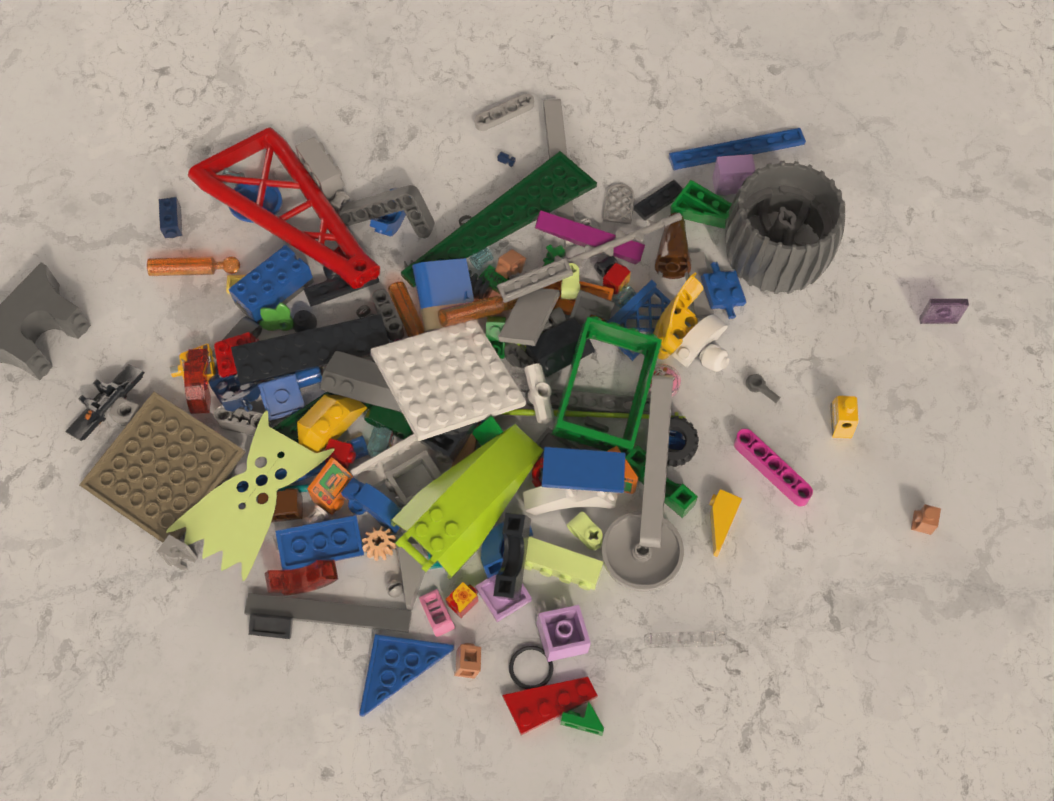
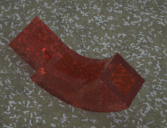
(196, 381)
(302, 580)

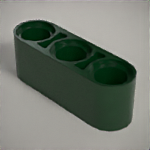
(388, 418)

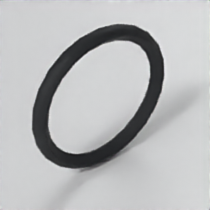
(511, 671)

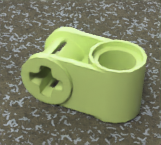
(571, 286)
(583, 528)

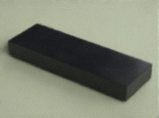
(658, 200)

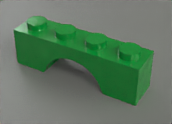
(677, 496)

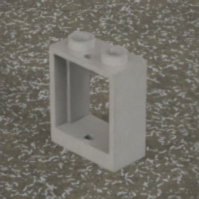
(422, 458)

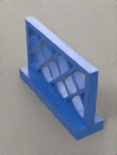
(633, 306)

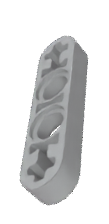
(503, 110)

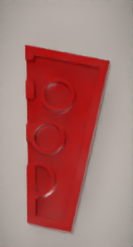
(542, 704)

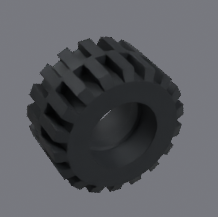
(691, 441)

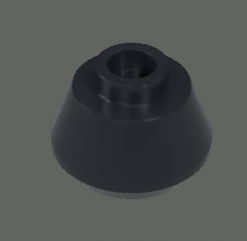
(303, 321)

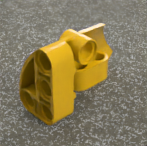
(675, 323)

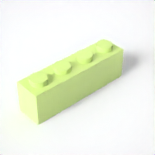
(563, 564)

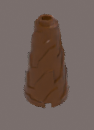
(673, 253)

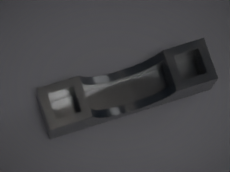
(510, 577)

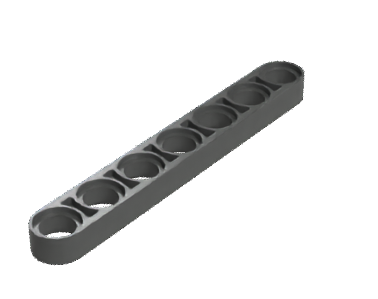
(600, 399)

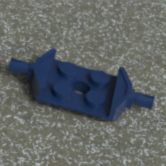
(232, 394)

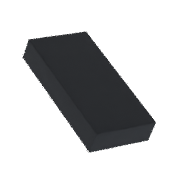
(270, 625)

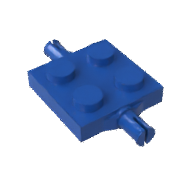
(723, 290)

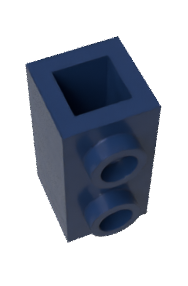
(170, 217)

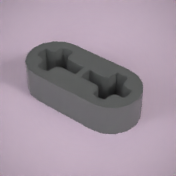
(520, 353)

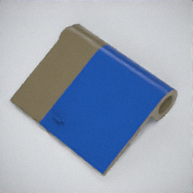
(441, 286)

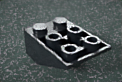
(451, 442)

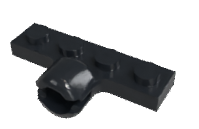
(331, 288)

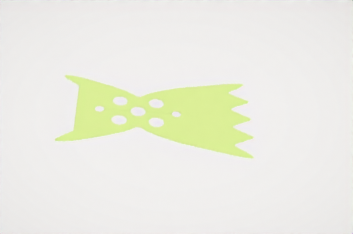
(243, 531)

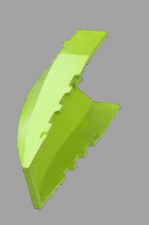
(466, 501)

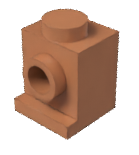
(510, 264)
(926, 519)
(468, 668)

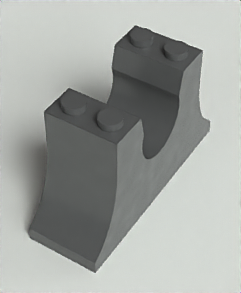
(28, 313)

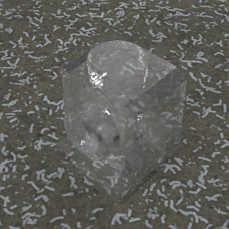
(519, 377)

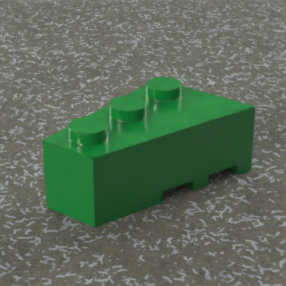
(701, 206)

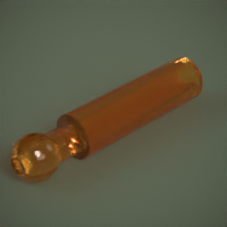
(190, 266)
(406, 309)
(474, 310)

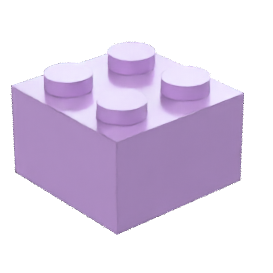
(731, 173)
(563, 633)

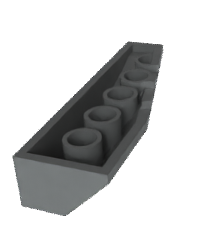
(357, 380)

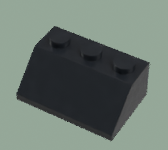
(557, 347)

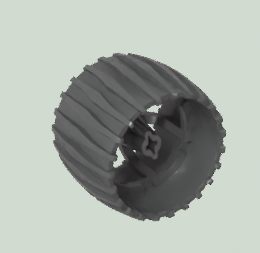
(800, 197)

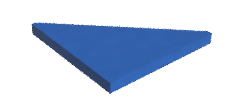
(395, 664)

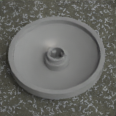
(640, 566)

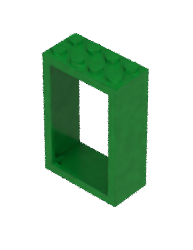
(621, 337)

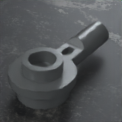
(757, 384)

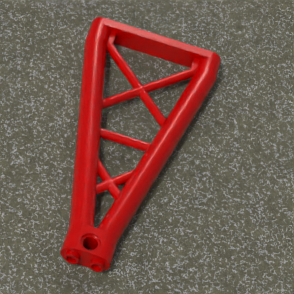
(358, 266)

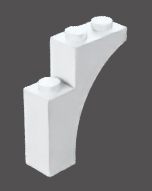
(549, 499)

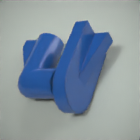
(676, 442)

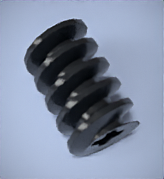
(479, 289)

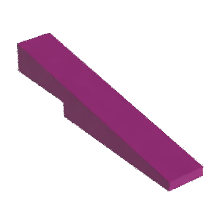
(586, 235)

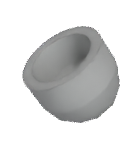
(396, 591)

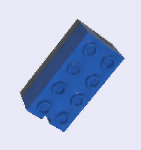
(272, 282)

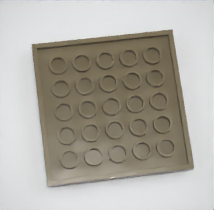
(161, 467)

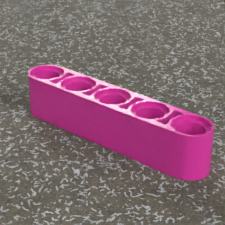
(776, 476)

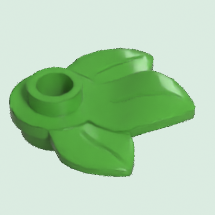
(276, 318)

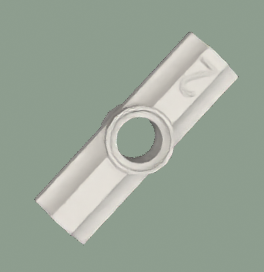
(542, 402)

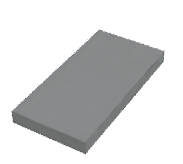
(529, 317)

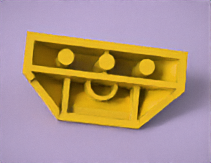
(327, 420)

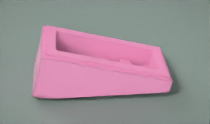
(442, 624)

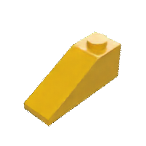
(721, 515)

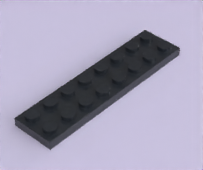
(307, 349)

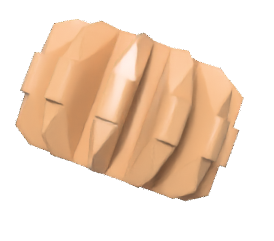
(383, 548)

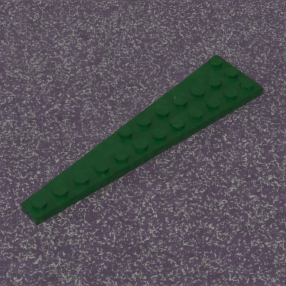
(542, 190)

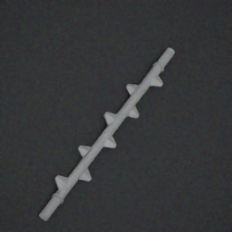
(621, 238)

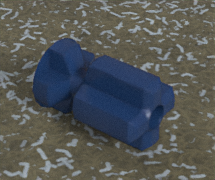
(504, 158)

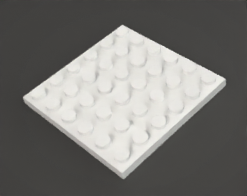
(447, 379)

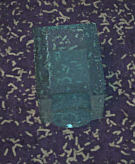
(380, 440)

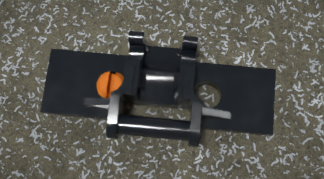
(107, 395)

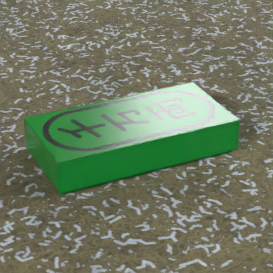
(494, 278)

